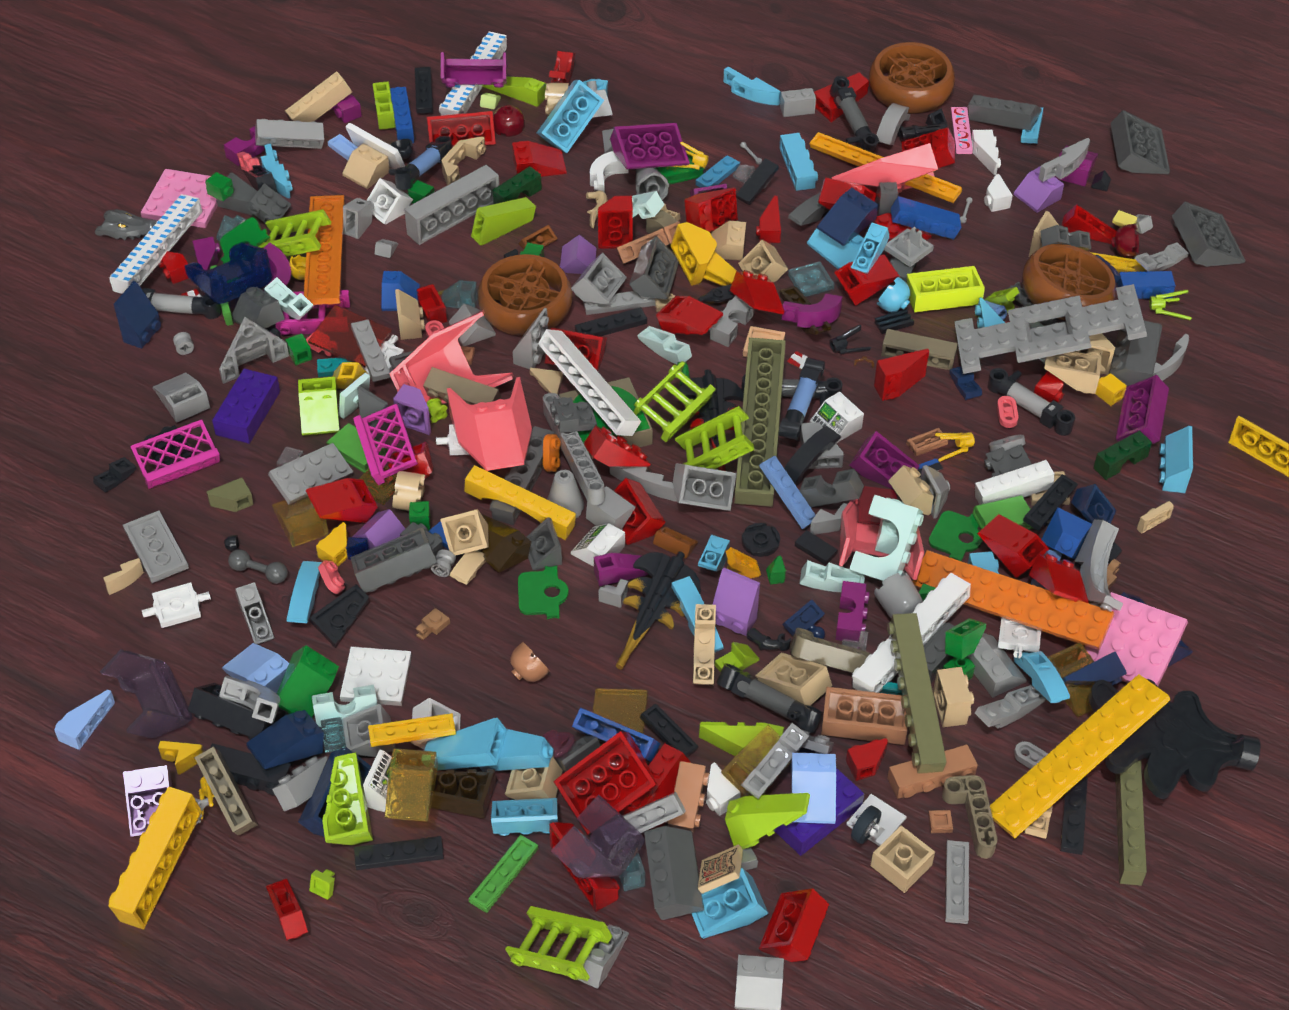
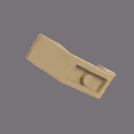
(470, 147)
(704, 644)

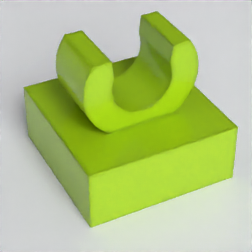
(322, 883)

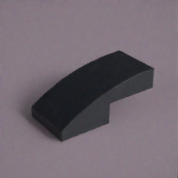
(117, 473)

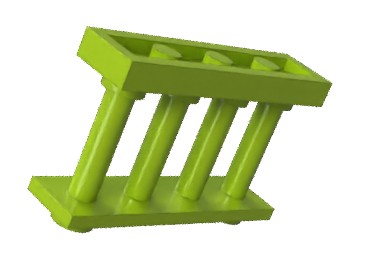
(300, 242)
(681, 417)
(727, 450)
(557, 924)

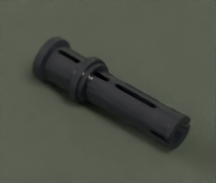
(916, 131)

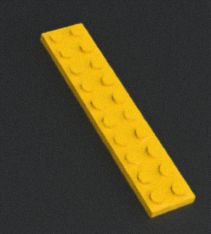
(1077, 755)

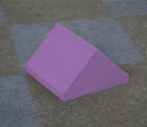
(577, 255)
(381, 528)

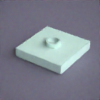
(349, 397)

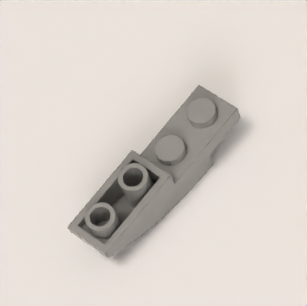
(1067, 163)
(1011, 708)

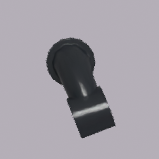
(765, 642)

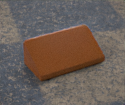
(542, 237)
(674, 541)

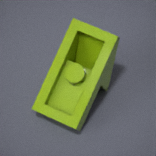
(1004, 297)
(740, 656)

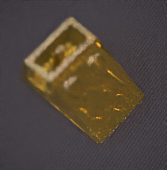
(1067, 662)
(750, 757)
(411, 784)

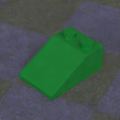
(304, 677)

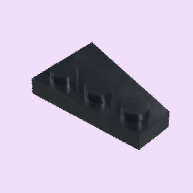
(339, 615)

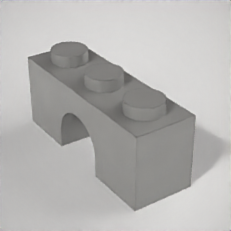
(726, 328)

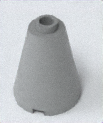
(651, 180)
(566, 493)

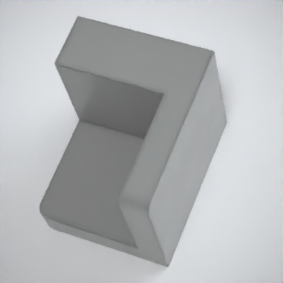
(614, 595)

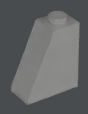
(829, 458)

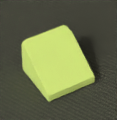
(489, 100)

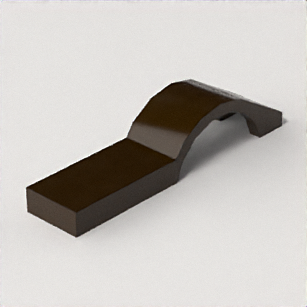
(794, 295)

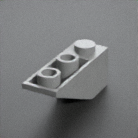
(254, 613)
(300, 786)
(603, 956)

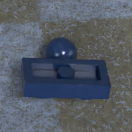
(805, 619)

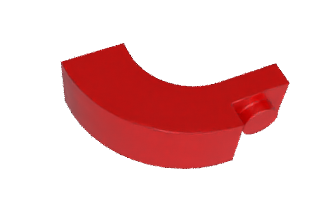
(563, 67)

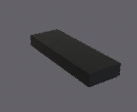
(757, 181)
(668, 730)

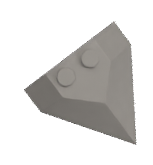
(251, 343)

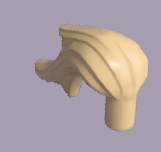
(600, 198)

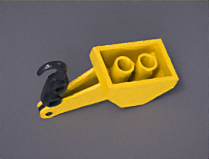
(698, 259)

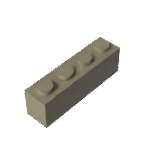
(941, 352)
(470, 391)
(226, 791)

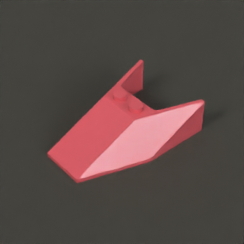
(893, 168)
(444, 353)
(494, 431)
(863, 539)

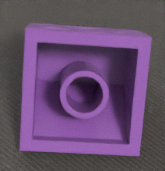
(1037, 193)
(413, 409)

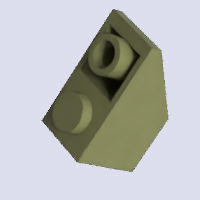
(231, 496)

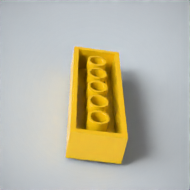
(155, 858)

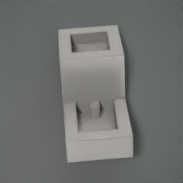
(827, 522)

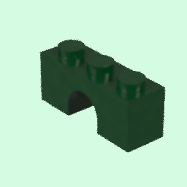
(526, 181)
(1133, 448)

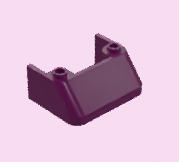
(474, 71)

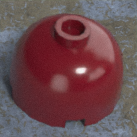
(508, 121)
(1126, 241)

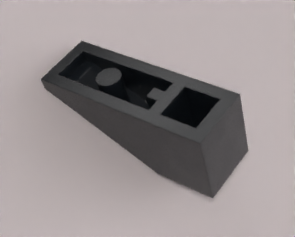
(259, 176)

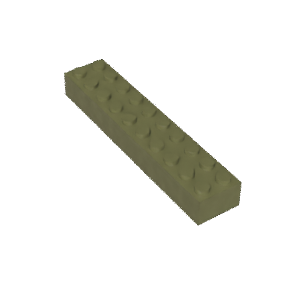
(762, 406)

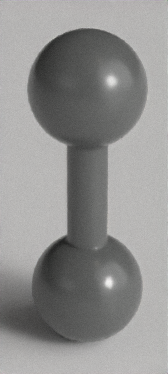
(275, 572)

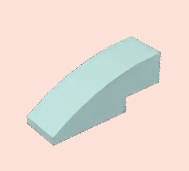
(665, 345)
(827, 577)

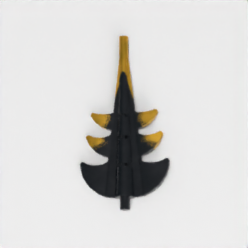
(657, 595)

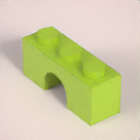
(383, 105)

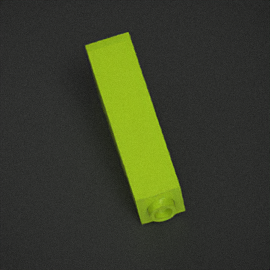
(501, 219)

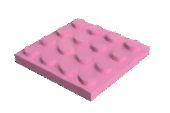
(171, 186)
(1142, 639)

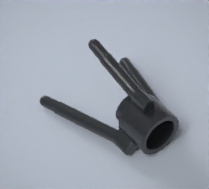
(840, 343)

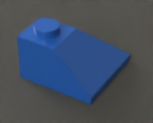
(396, 280)
(1066, 533)

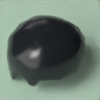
(404, 147)

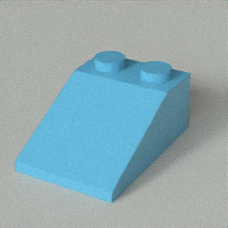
(730, 906)

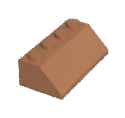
(864, 715)

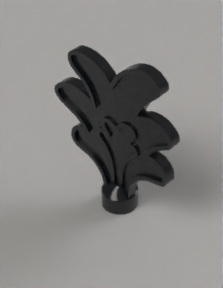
(1178, 743)

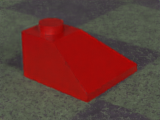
(423, 459)

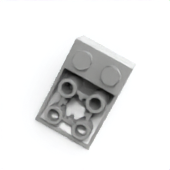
(528, 352)
(182, 396)

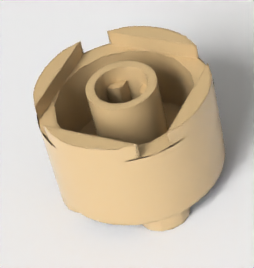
(553, 94)
(408, 488)

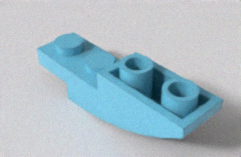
(753, 90)
(279, 174)
(1044, 676)

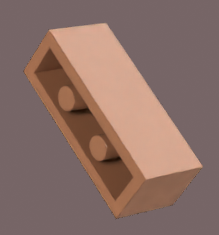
(689, 789)

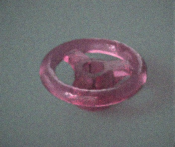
(556, 739)

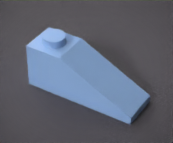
(83, 720)

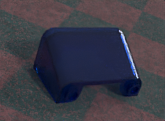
(246, 269)

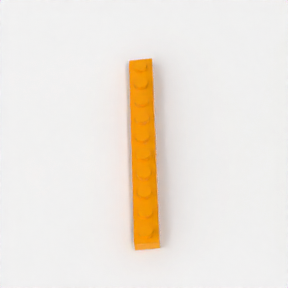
(861, 157)

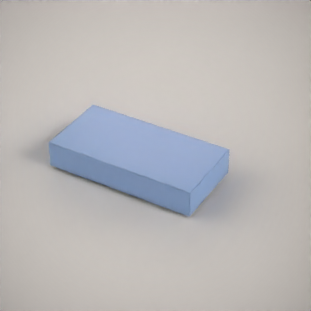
(342, 146)

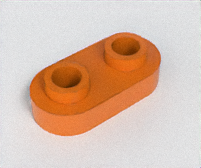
(551, 452)

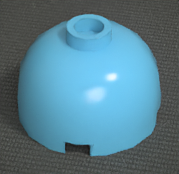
(895, 296)

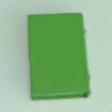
(350, 447)
(1011, 508)

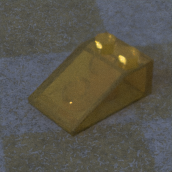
(300, 521)

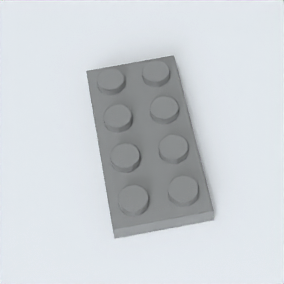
(310, 471)
(155, 546)

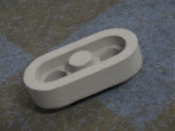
(1008, 442)
(1033, 754)

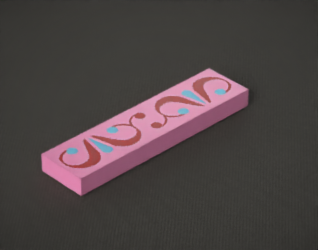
(961, 130)

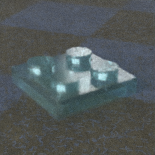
(811, 279)

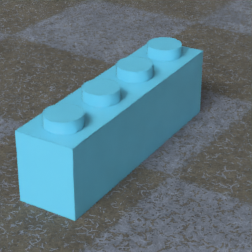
(797, 161)

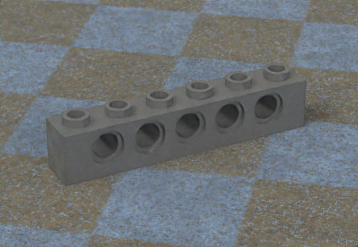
(522, 476)

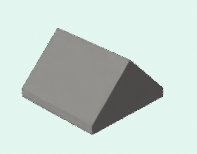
(478, 331)
(613, 510)

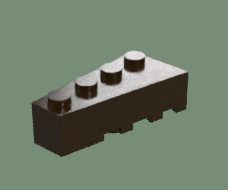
(464, 791)

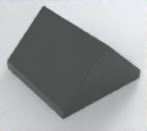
(545, 546)
(577, 752)

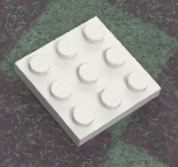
(380, 667)

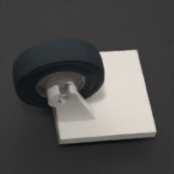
(874, 821)

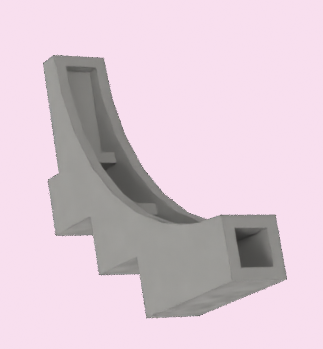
(1094, 563)

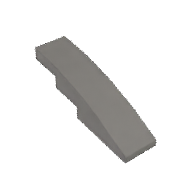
(651, 482)

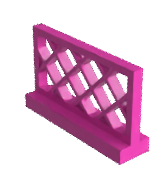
(372, 452)
(182, 467)

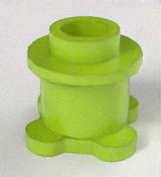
(436, 410)

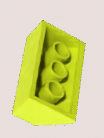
(945, 288)

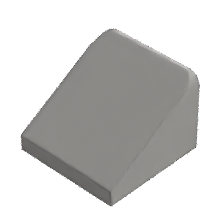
(1143, 223)
(385, 248)
(749, 859)

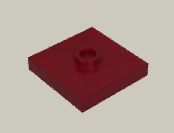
(865, 502)

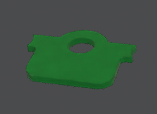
(246, 232)
(947, 531)
(532, 596)

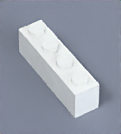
(1018, 482)

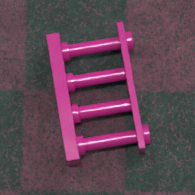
(308, 326)

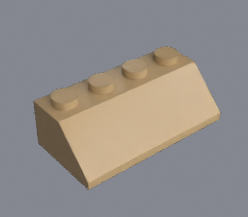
(319, 99)

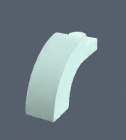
(292, 304)

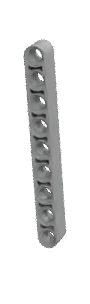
(577, 457)

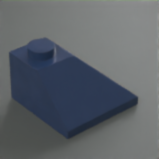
(1093, 504)

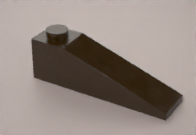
(506, 545)

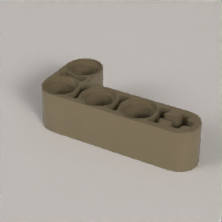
(825, 652)
(976, 816)

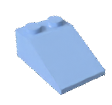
(258, 666)
(817, 776)

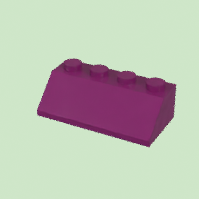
(1143, 409)

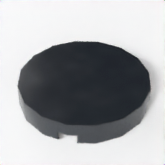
(760, 539)

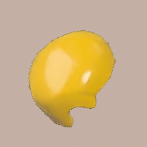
(298, 267)

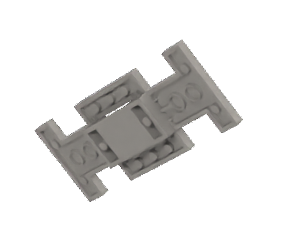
(1052, 338)

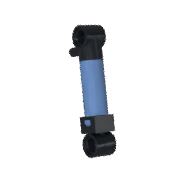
(434, 154)
(808, 384)

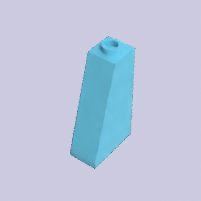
(470, 746)
(522, 752)

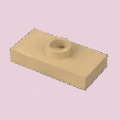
(1155, 517)

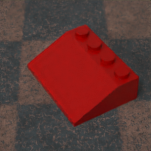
(612, 771)

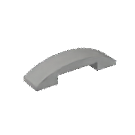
(1160, 261)
(1175, 361)
(775, 761)

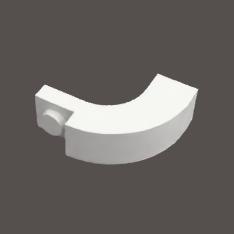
(603, 167)

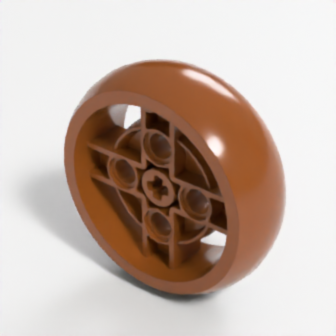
(912, 76)
(1067, 272)
(524, 291)

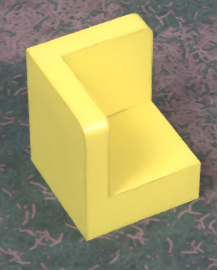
(1122, 218)

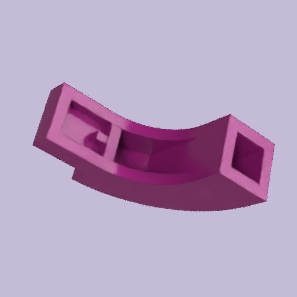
(278, 263)
(814, 314)

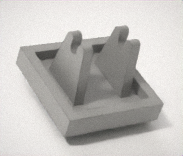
(909, 246)
(818, 743)

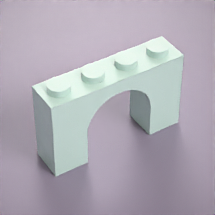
(907, 521)

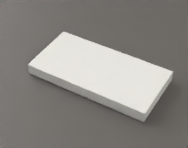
(360, 136)

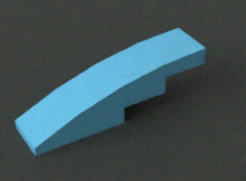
(304, 592)
(689, 597)

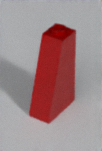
(825, 102)

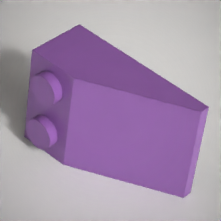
(736, 601)

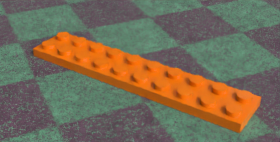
(324, 266)
(1021, 601)

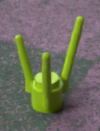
(1158, 302)

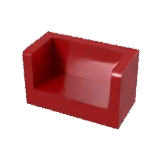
(431, 304)

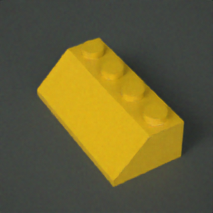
(1261, 444)

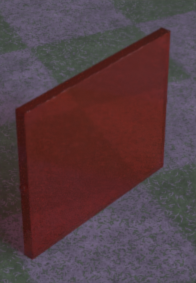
(337, 336)

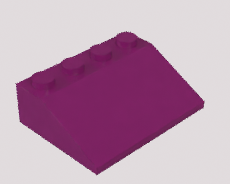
(649, 146)

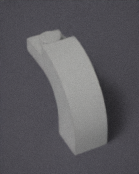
(891, 123)
(253, 695)

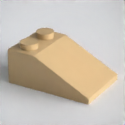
(1076, 369)
(796, 678)

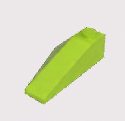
(522, 89)
(732, 738)
(346, 811)
(754, 817)

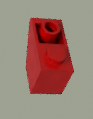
(174, 267)
(866, 758)

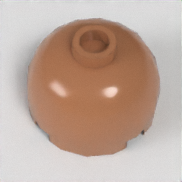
(527, 664)

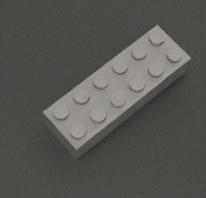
(450, 204)

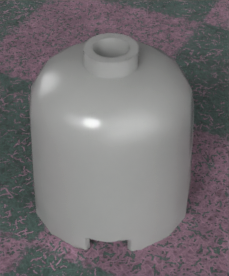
(898, 595)

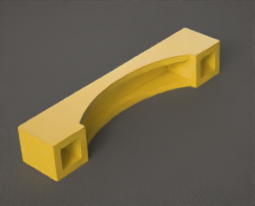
(487, 485)

